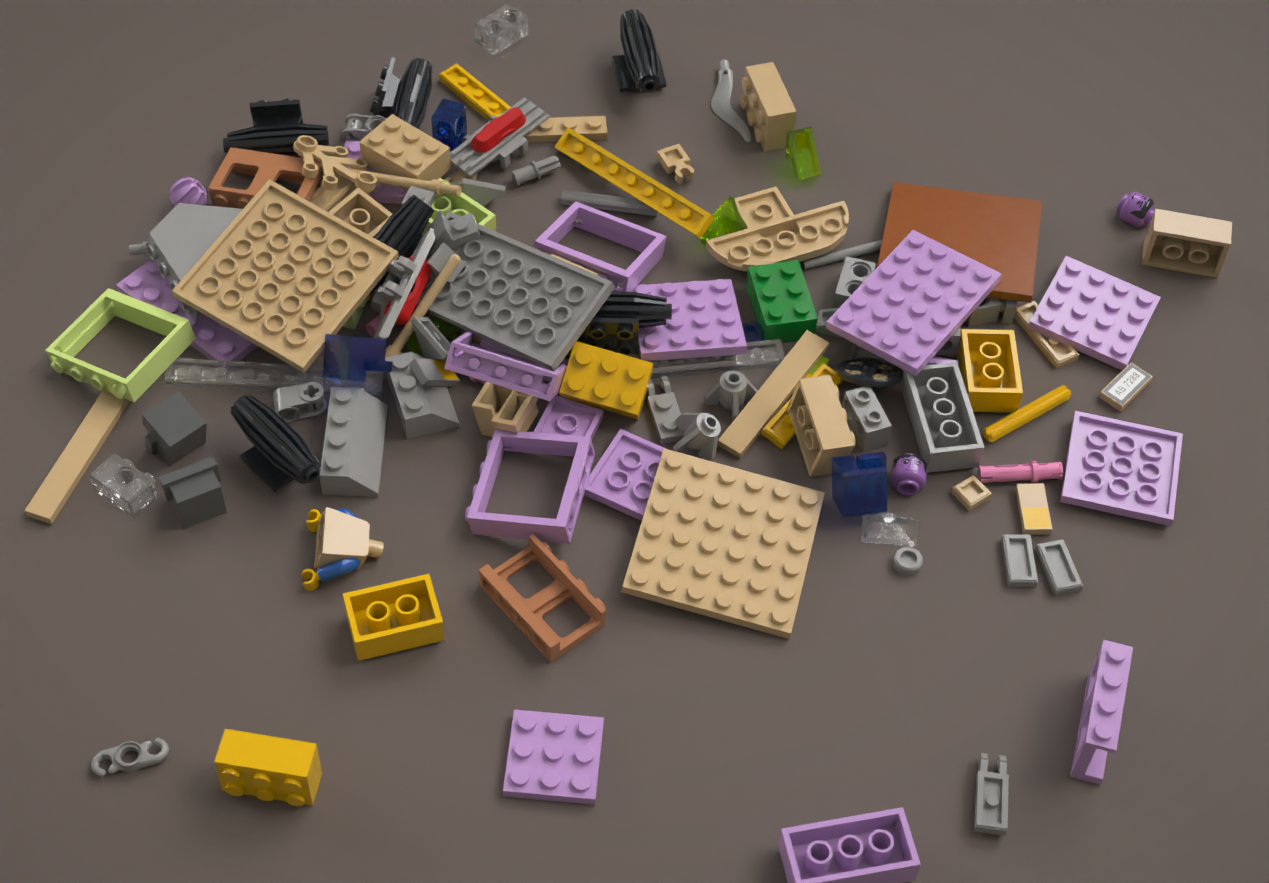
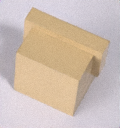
(503, 409)

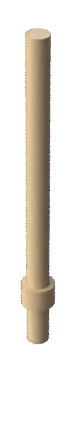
(437, 186)

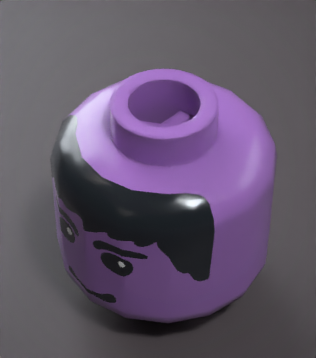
(1136, 209)
(908, 474)

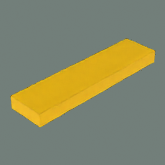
(473, 92)
(780, 427)

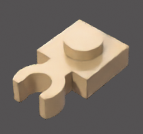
(676, 160)

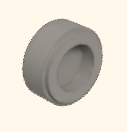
(907, 561)

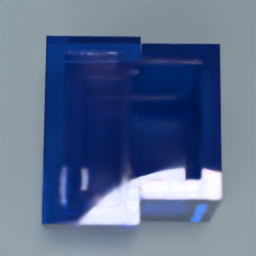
(352, 356)
(860, 484)

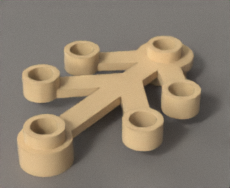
(308, 149)

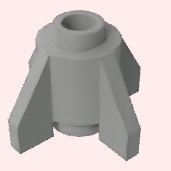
(731, 392)
(700, 433)

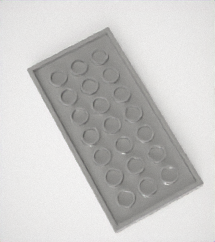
(519, 297)

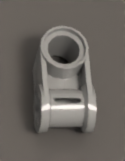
(362, 127)
(297, 403)

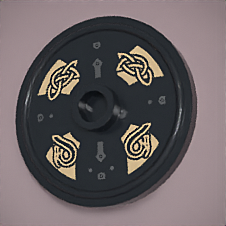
(869, 373)

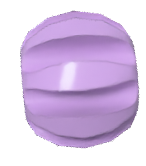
(188, 191)

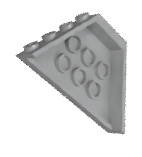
(184, 239)

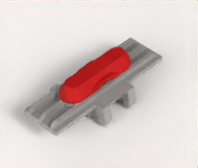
(498, 138)
(398, 301)

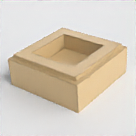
(971, 493)

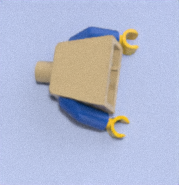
(340, 545)

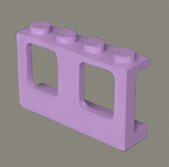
(1101, 711)

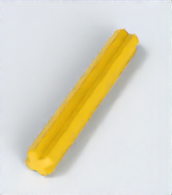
(1026, 413)

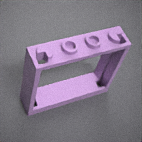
(613, 229)
(503, 367)
(521, 527)

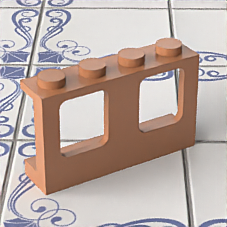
(263, 167)
(529, 613)

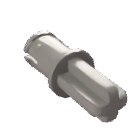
(535, 170)

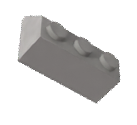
(420, 407)

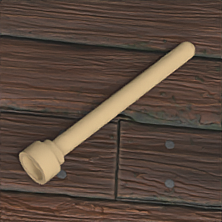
(424, 305)

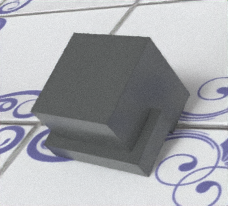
(174, 428)
(195, 492)

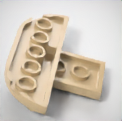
(778, 235)

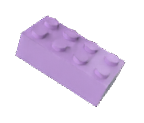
(851, 850)

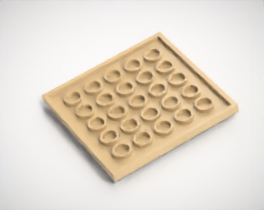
(285, 275)
(724, 543)

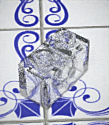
(125, 485)

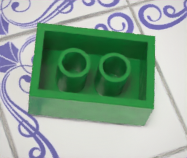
(781, 301)

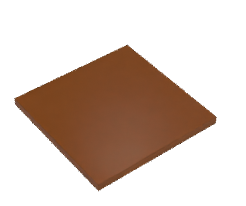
(982, 226)

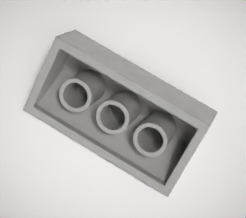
(353, 443)

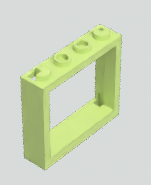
(95, 318)

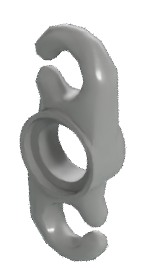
(116, 753)

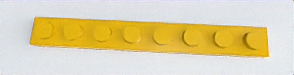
(634, 182)

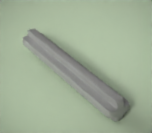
(606, 202)

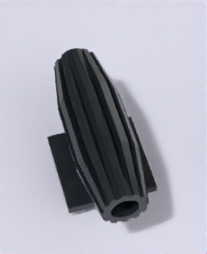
(640, 65)
(405, 96)
(275, 129)
(405, 228)
(621, 317)
(278, 449)

